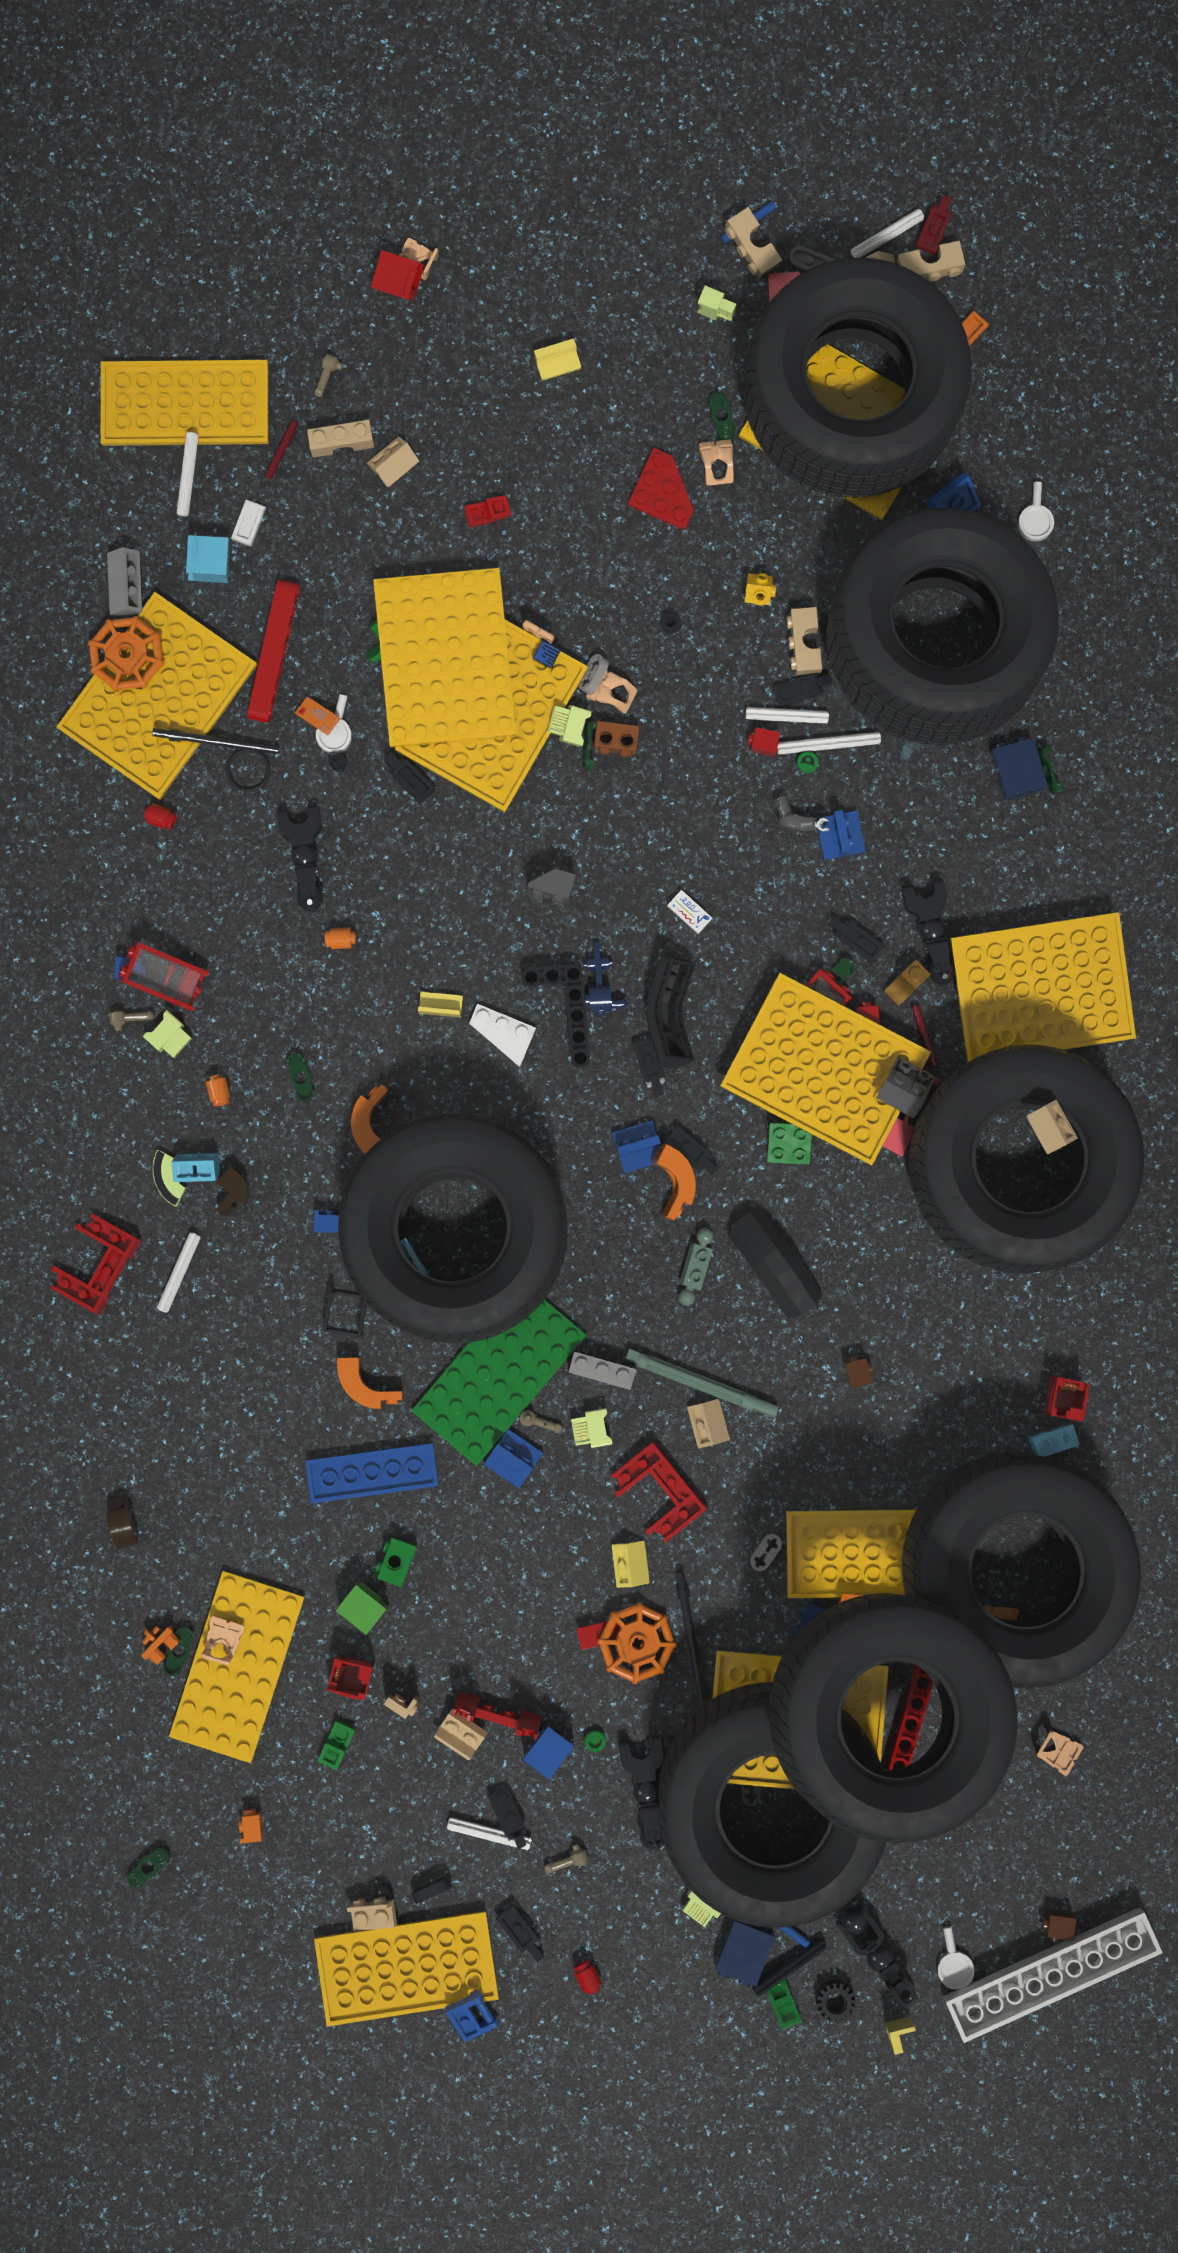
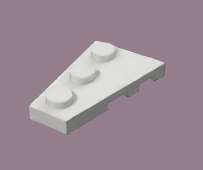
(506, 1033)

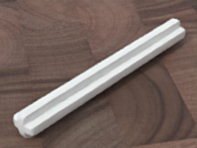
(829, 743)

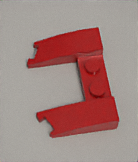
(96, 1293)
(687, 1502)
(526, 1723)

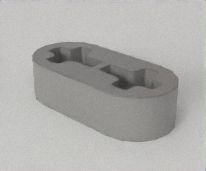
(596, 669)
(770, 1555)

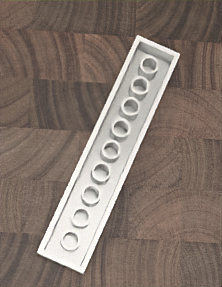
(1052, 1974)

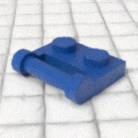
(465, 2019)

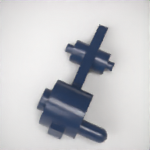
(600, 996)

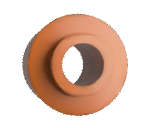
(340, 938)
(218, 1090)

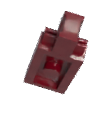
(935, 227)

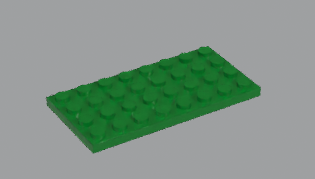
(497, 1381)

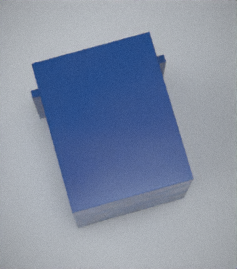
(548, 1751)

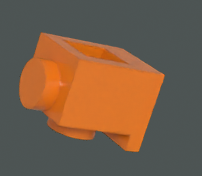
(251, 1826)

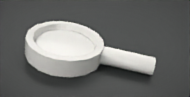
(1036, 520)
(340, 736)
(954, 1967)

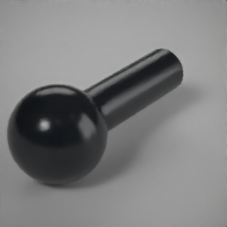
(385, 1890)

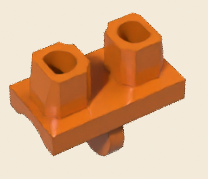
(153, 1651)

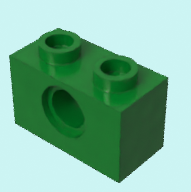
(392, 1574)

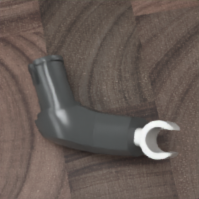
(797, 822)

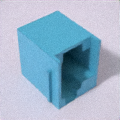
(208, 559)

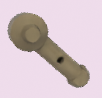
(329, 364)
(119, 1018)
(528, 1418)
(577, 1858)

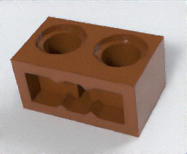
(617, 733)

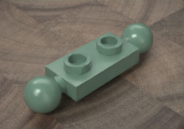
(695, 1266)

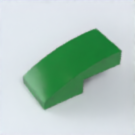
(336, 1744)
(784, 2005)

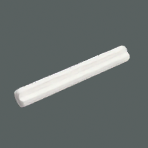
(887, 234)
(187, 474)
(787, 715)
(178, 1272)
(483, 1832)

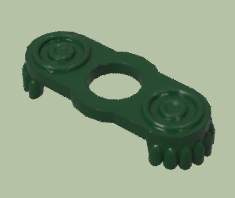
(724, 428)
(588, 763)
(1053, 786)
(844, 969)
(297, 1064)
(173, 1664)
(158, 1857)

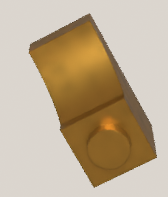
(907, 983)

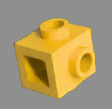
(759, 589)

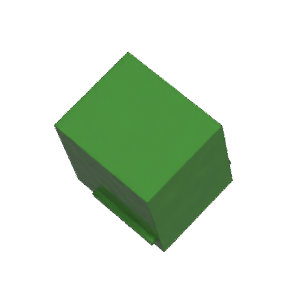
(362, 1607)

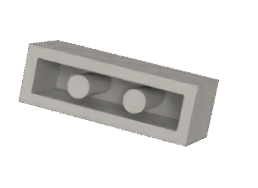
(124, 582)
(602, 1370)

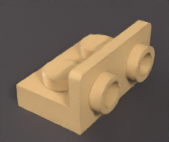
(398, 1705)
(460, 1735)
(373, 1914)

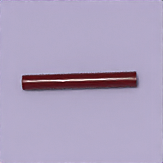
(281, 450)
(924, 1035)

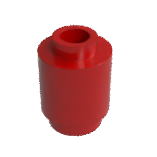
(160, 816)
(587, 1977)

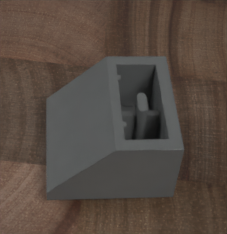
(555, 886)
(905, 1087)

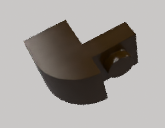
(237, 1188)
(121, 1523)

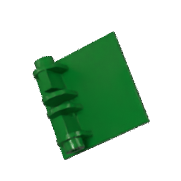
(788, 1144)

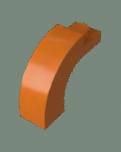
(362, 1115)
(682, 1179)
(353, 1384)

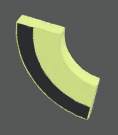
(163, 1179)

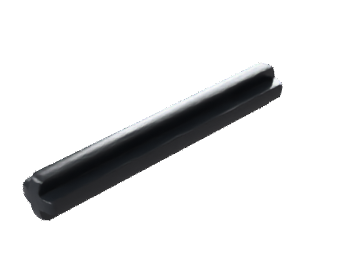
(789, 1967)

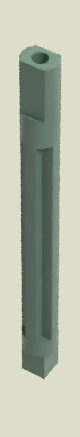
(701, 1383)

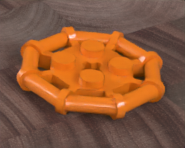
(127, 665)
(625, 1638)

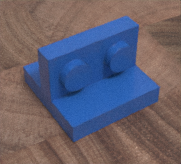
(957, 494)
(843, 837)
(636, 1146)
(513, 1458)

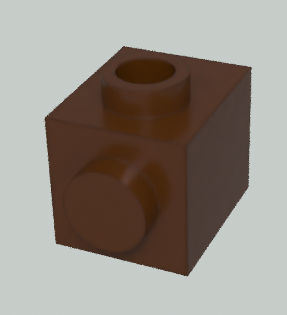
(858, 1371)
(1059, 1926)

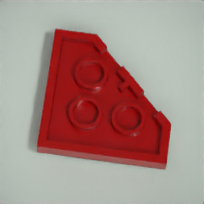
(662, 492)

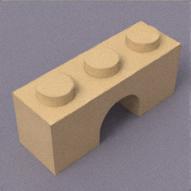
(760, 259)
(949, 262)
(327, 439)
(805, 660)

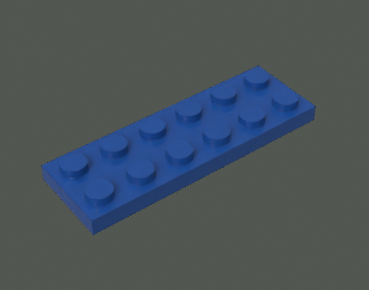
(372, 1473)

